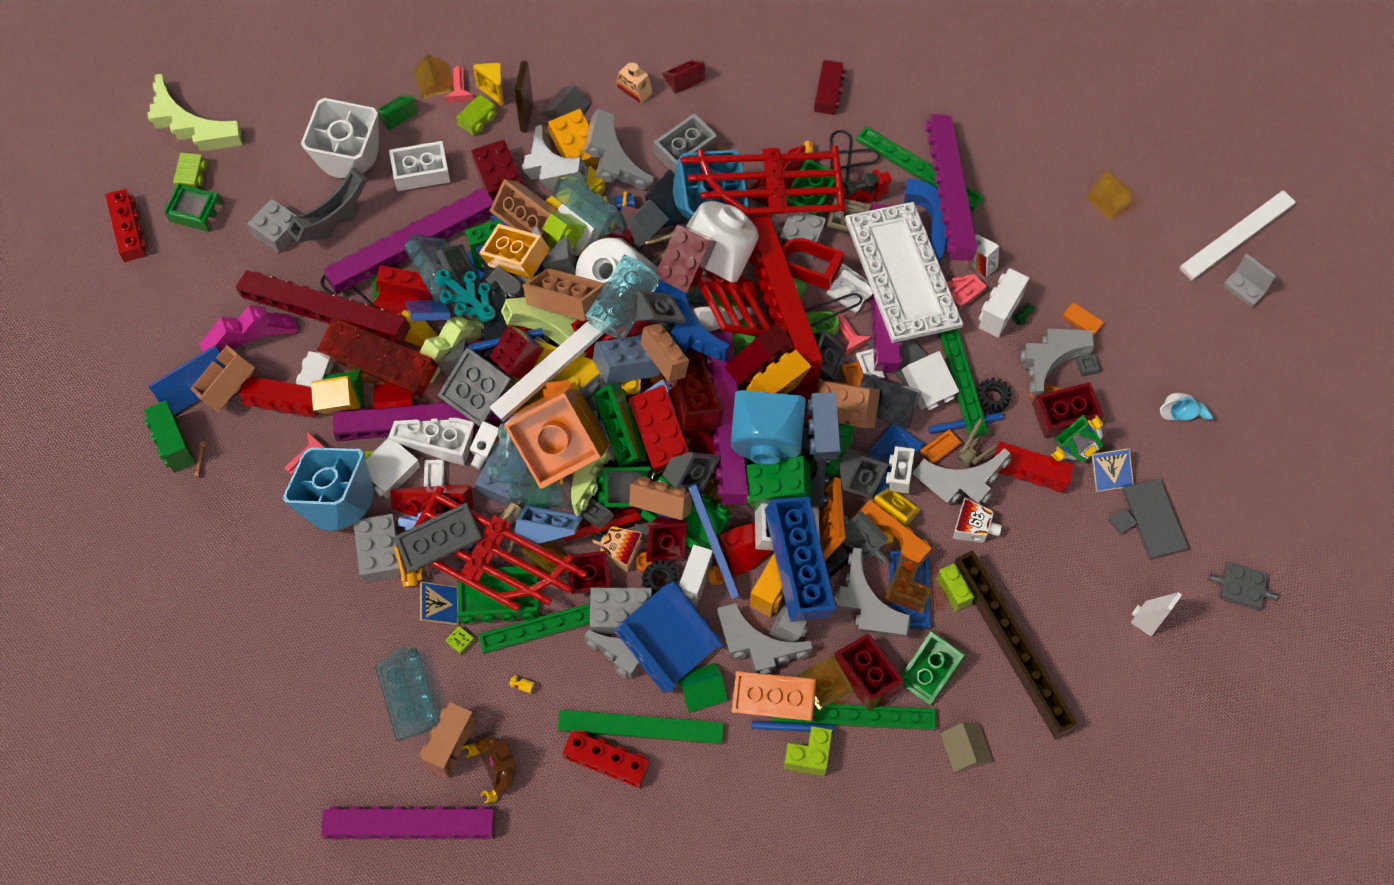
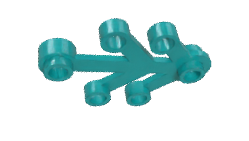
(444, 278)

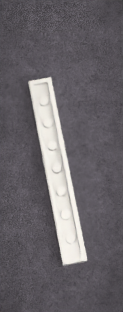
(1237, 235)
(545, 371)

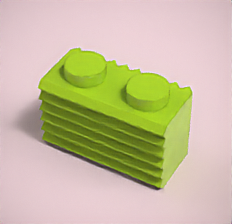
(476, 115)
(190, 170)
(955, 587)

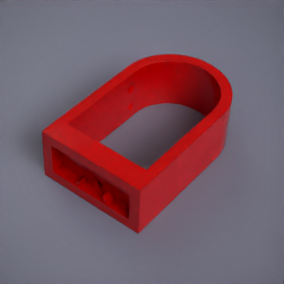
(819, 250)

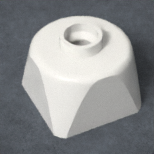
(342, 137)
(734, 237)
(603, 256)

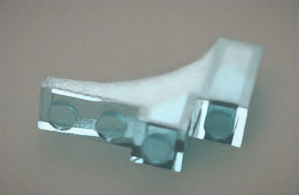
(513, 470)

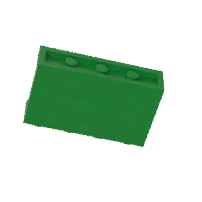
(695, 531)
(478, 607)

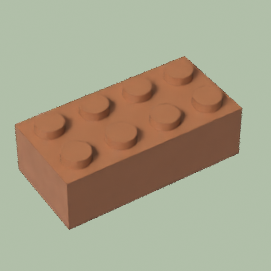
(521, 208)
(562, 293)

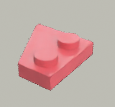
(965, 289)

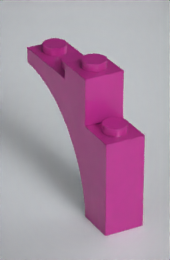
(250, 325)

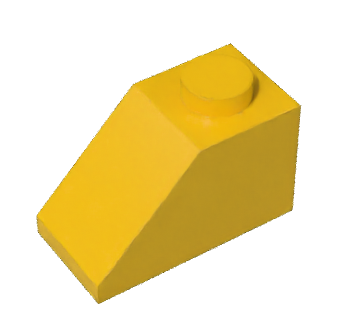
(419, 331)

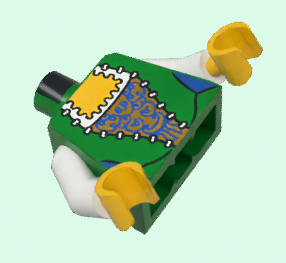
(1079, 440)

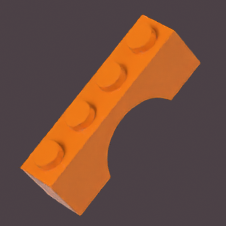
(911, 546)

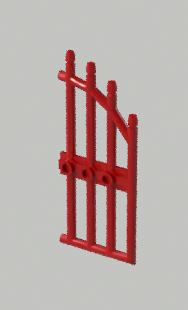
(774, 177)
(738, 289)
(484, 551)

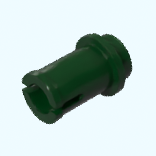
(1020, 317)

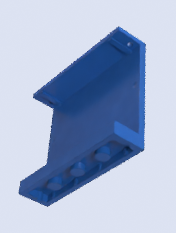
(667, 636)

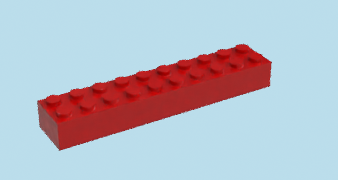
(782, 296)

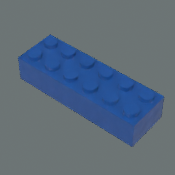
(799, 559)

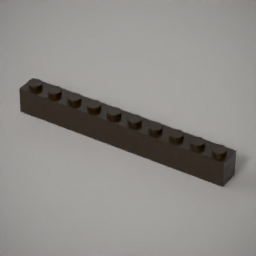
(1016, 647)

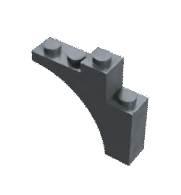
(338, 208)

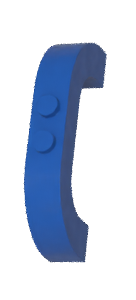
(926, 196)

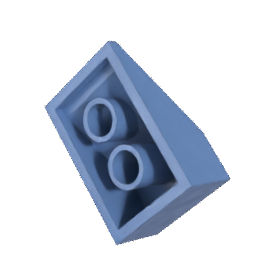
(545, 524)

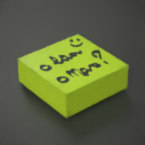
(459, 640)

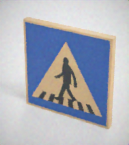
(1112, 469)
(438, 603)

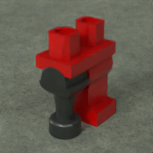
(869, 189)

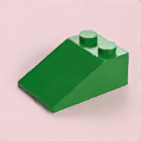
(932, 667)

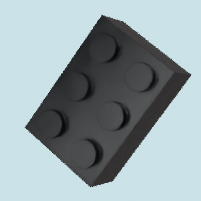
(896, 401)

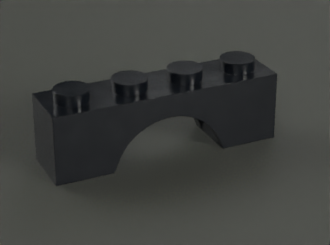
(820, 480)

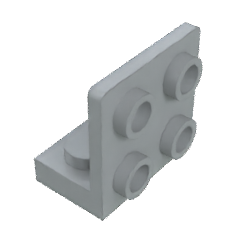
(1249, 281)

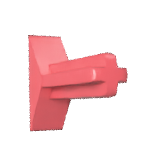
(459, 93)
(854, 341)
(290, 468)

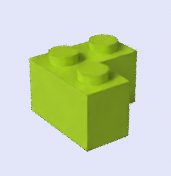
(563, 225)
(810, 758)

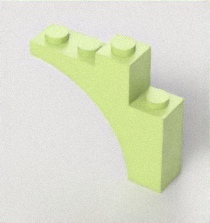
(554, 325)
(451, 334)

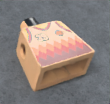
(634, 82)
(620, 546)

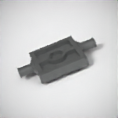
(865, 535)
(1243, 586)

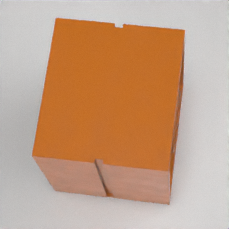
(557, 435)

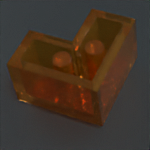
(904, 589)

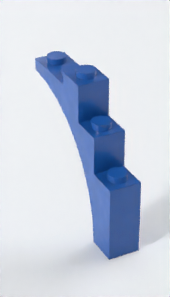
(691, 332)

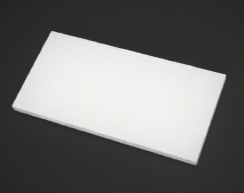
(903, 272)

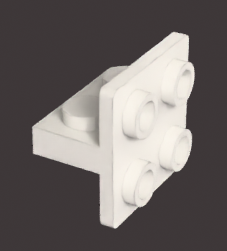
(850, 282)

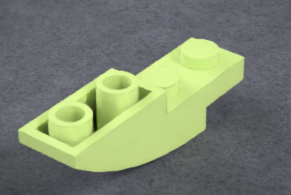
(585, 484)

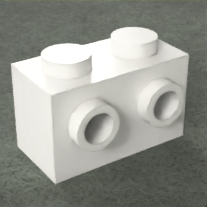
(901, 471)

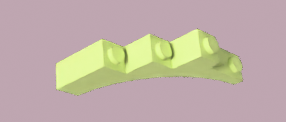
(204, 132)

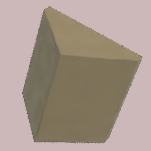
(837, 219)
(965, 747)

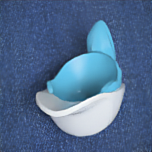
(1183, 407)

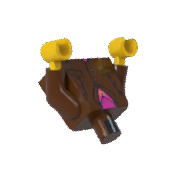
(498, 763)

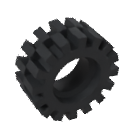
(998, 387)
(655, 567)

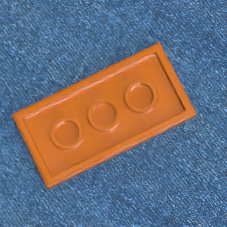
(832, 519)
(774, 696)

